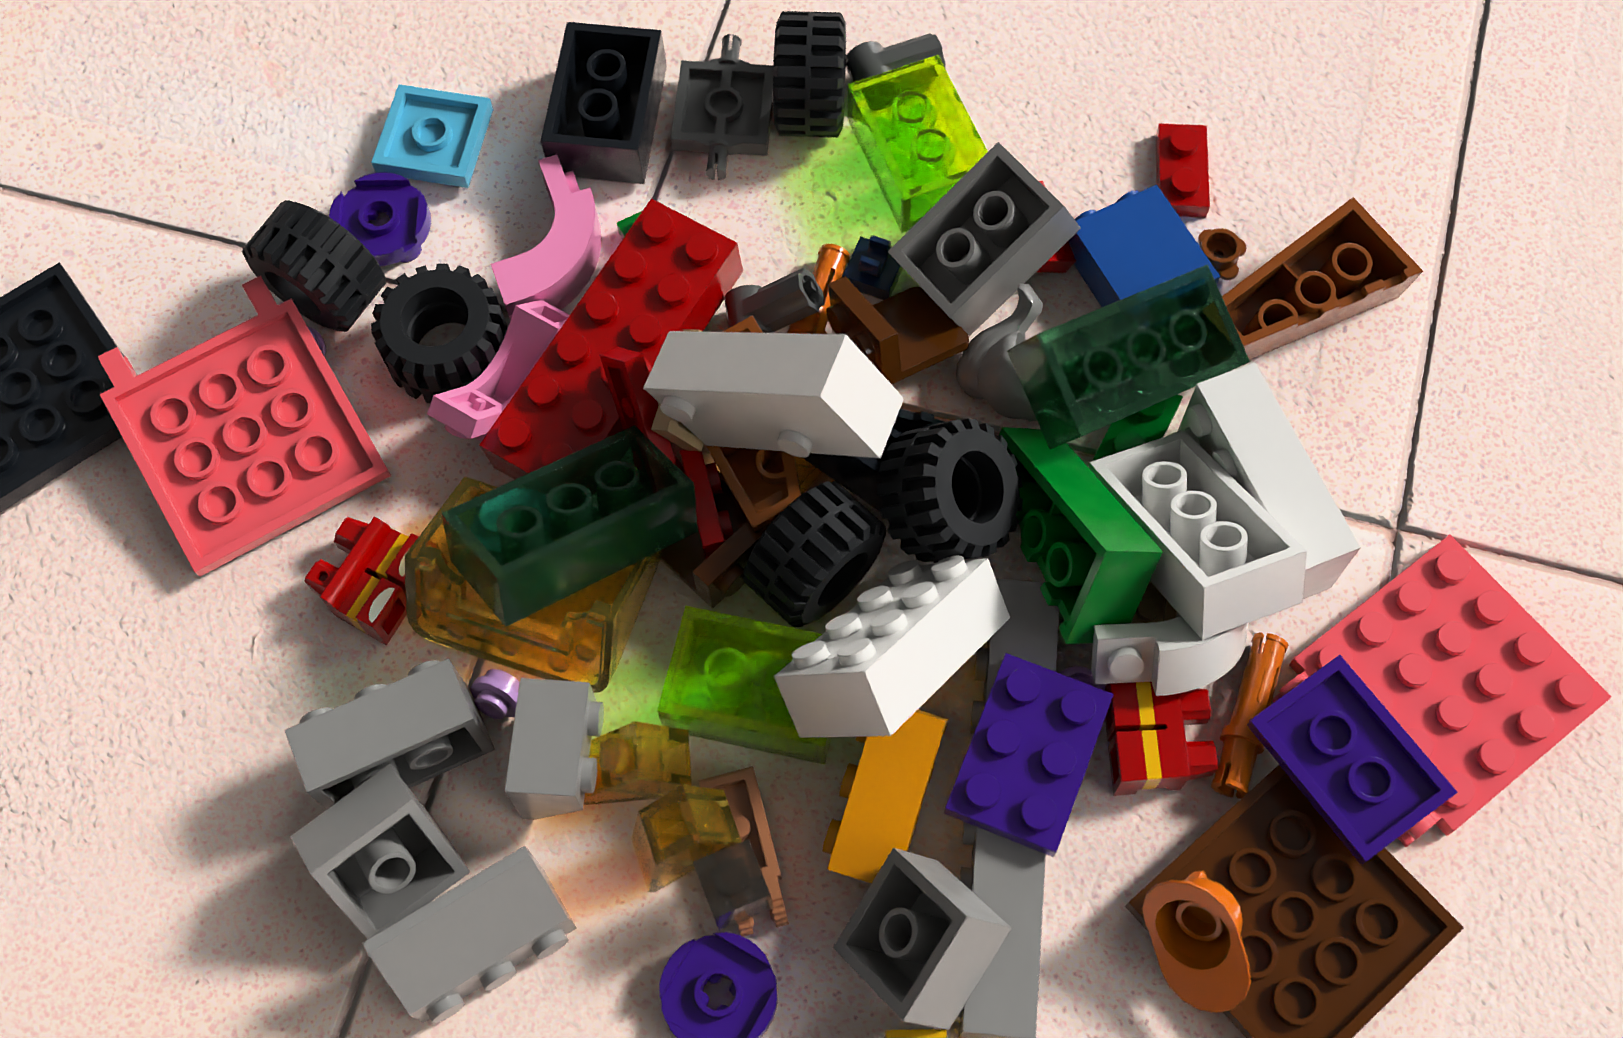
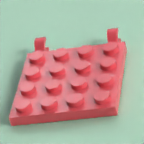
(242, 433)
(1460, 676)

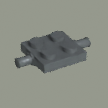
(723, 107)

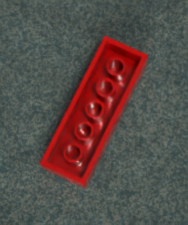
(657, 281)

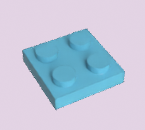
(433, 135)

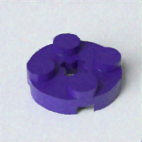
(405, 205)
(709, 961)

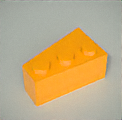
(884, 796)

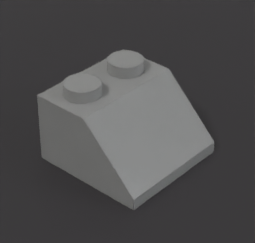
(552, 746)

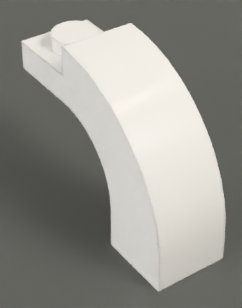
(1164, 654)

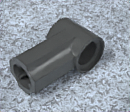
(872, 59)
(776, 303)

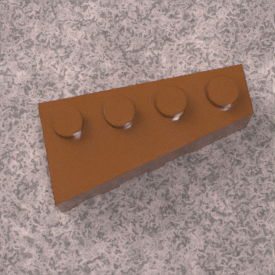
(1320, 280)

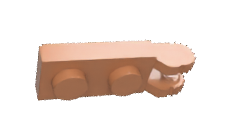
(751, 821)

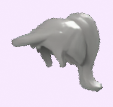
(986, 367)

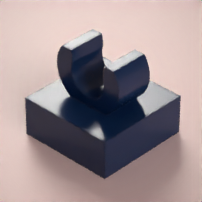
(873, 268)

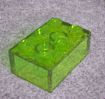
(913, 135)
(726, 687)

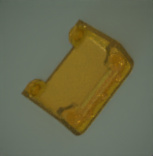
(566, 641)

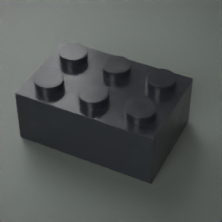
(605, 101)

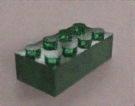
(1127, 356)
(570, 524)

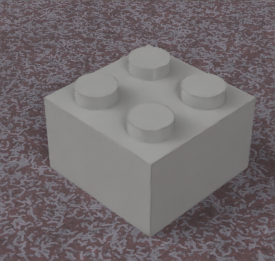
(379, 853)
(921, 939)

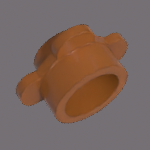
(1225, 243)

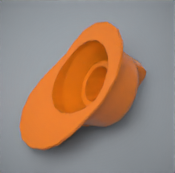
(1199, 941)

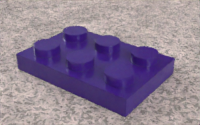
(1029, 754)
(1351, 759)

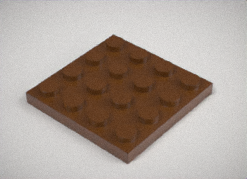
(1317, 926)

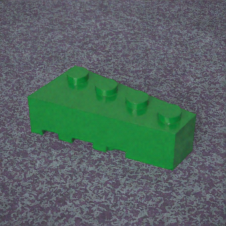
(1079, 536)

